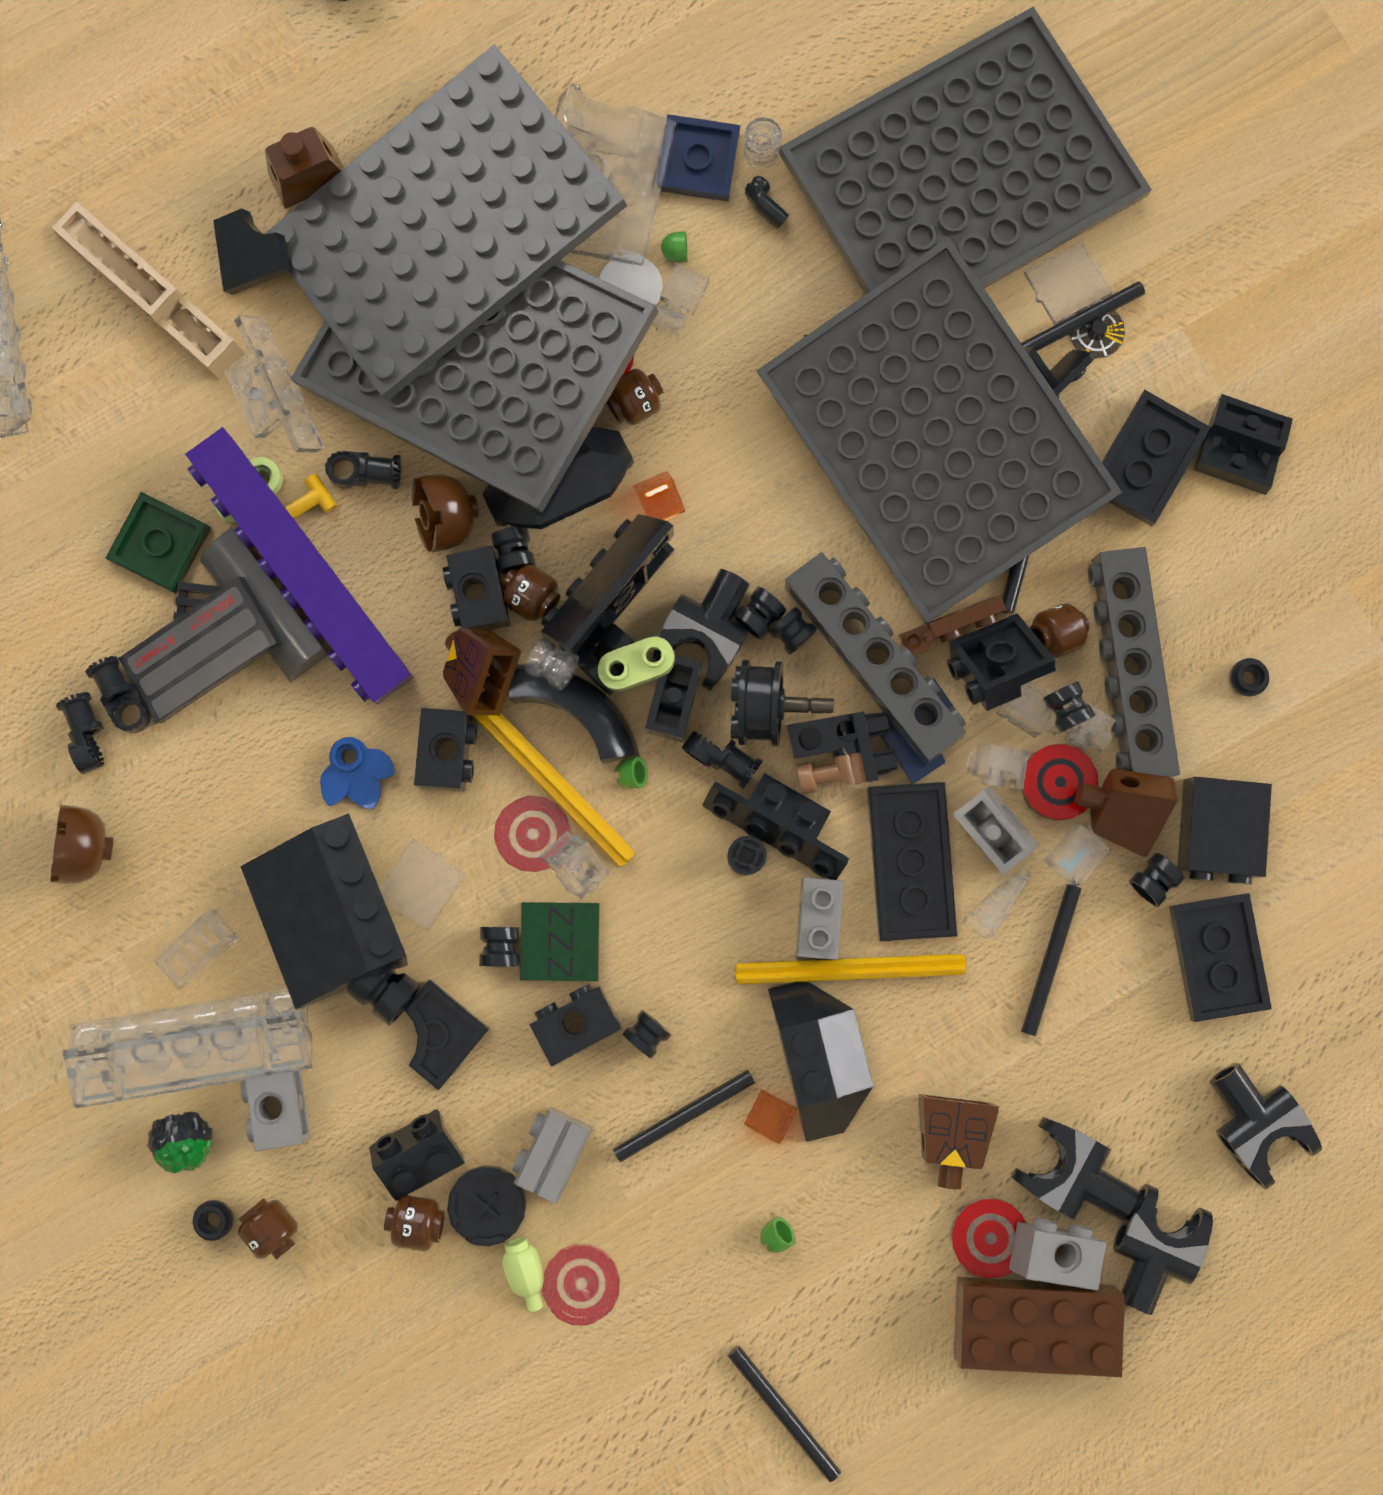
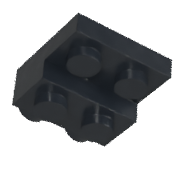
(998, 661)

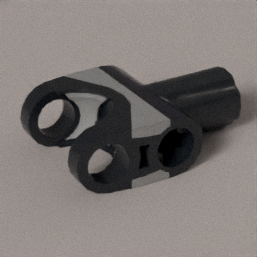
(709, 624)
(1259, 1122)
(1078, 1176)
(1158, 1252)

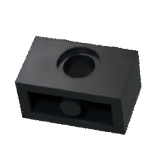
(476, 567)
(674, 700)
(434, 729)
(558, 1041)

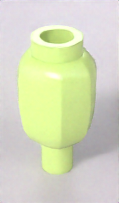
(524, 1271)

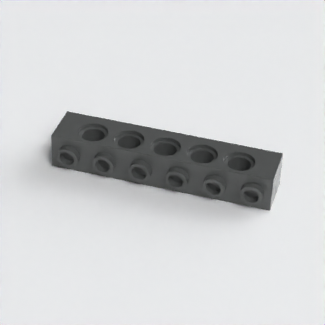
(1132, 570)
(926, 740)

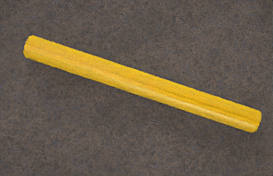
(557, 788)
(850, 969)

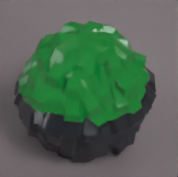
(180, 1142)

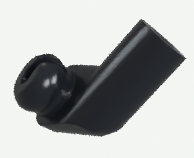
(763, 204)

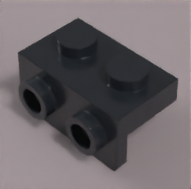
(415, 1155)

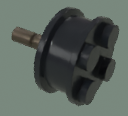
(764, 703)

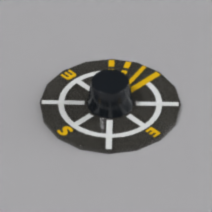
(1101, 336)

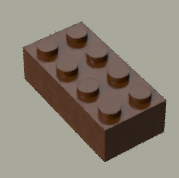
(1038, 1327)

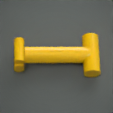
(317, 495)

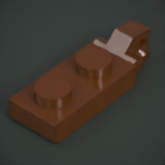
(950, 625)

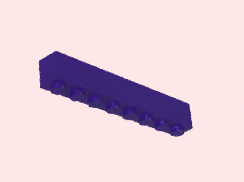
(299, 566)

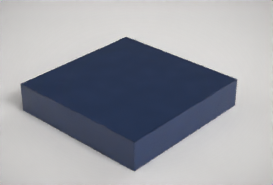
(701, 158)

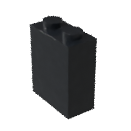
(1224, 829)

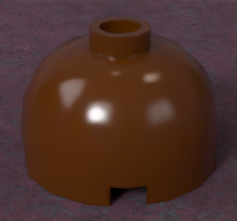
(444, 511)
(79, 845)

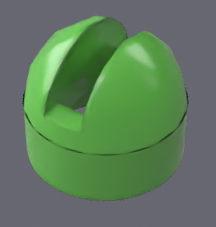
(675, 247)
(632, 773)
(777, 1235)

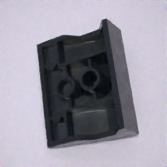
(610, 585)
(323, 912)

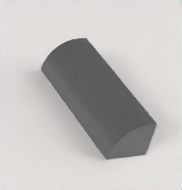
(230, 558)

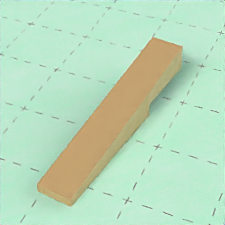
(148, 290)

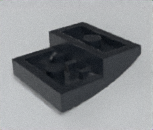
(1243, 444)

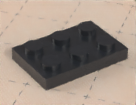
(1152, 455)
(1220, 957)

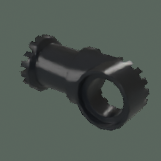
(366, 469)
(117, 694)
(83, 726)
(730, 760)

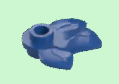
(356, 779)

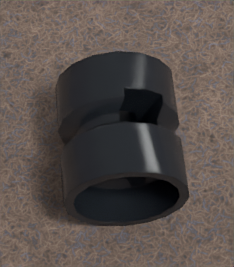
(608, 640)
(386, 992)

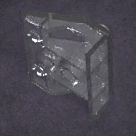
(632, 154)

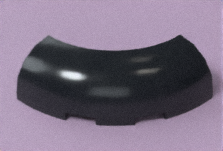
(587, 705)

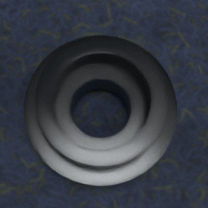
(1259, 672)
(202, 1225)

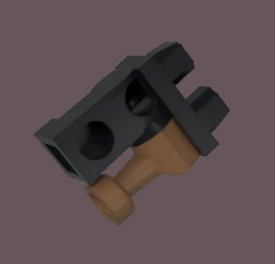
(850, 746)

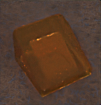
(659, 497)
(770, 1116)

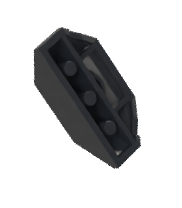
(588, 480)
(822, 1057)

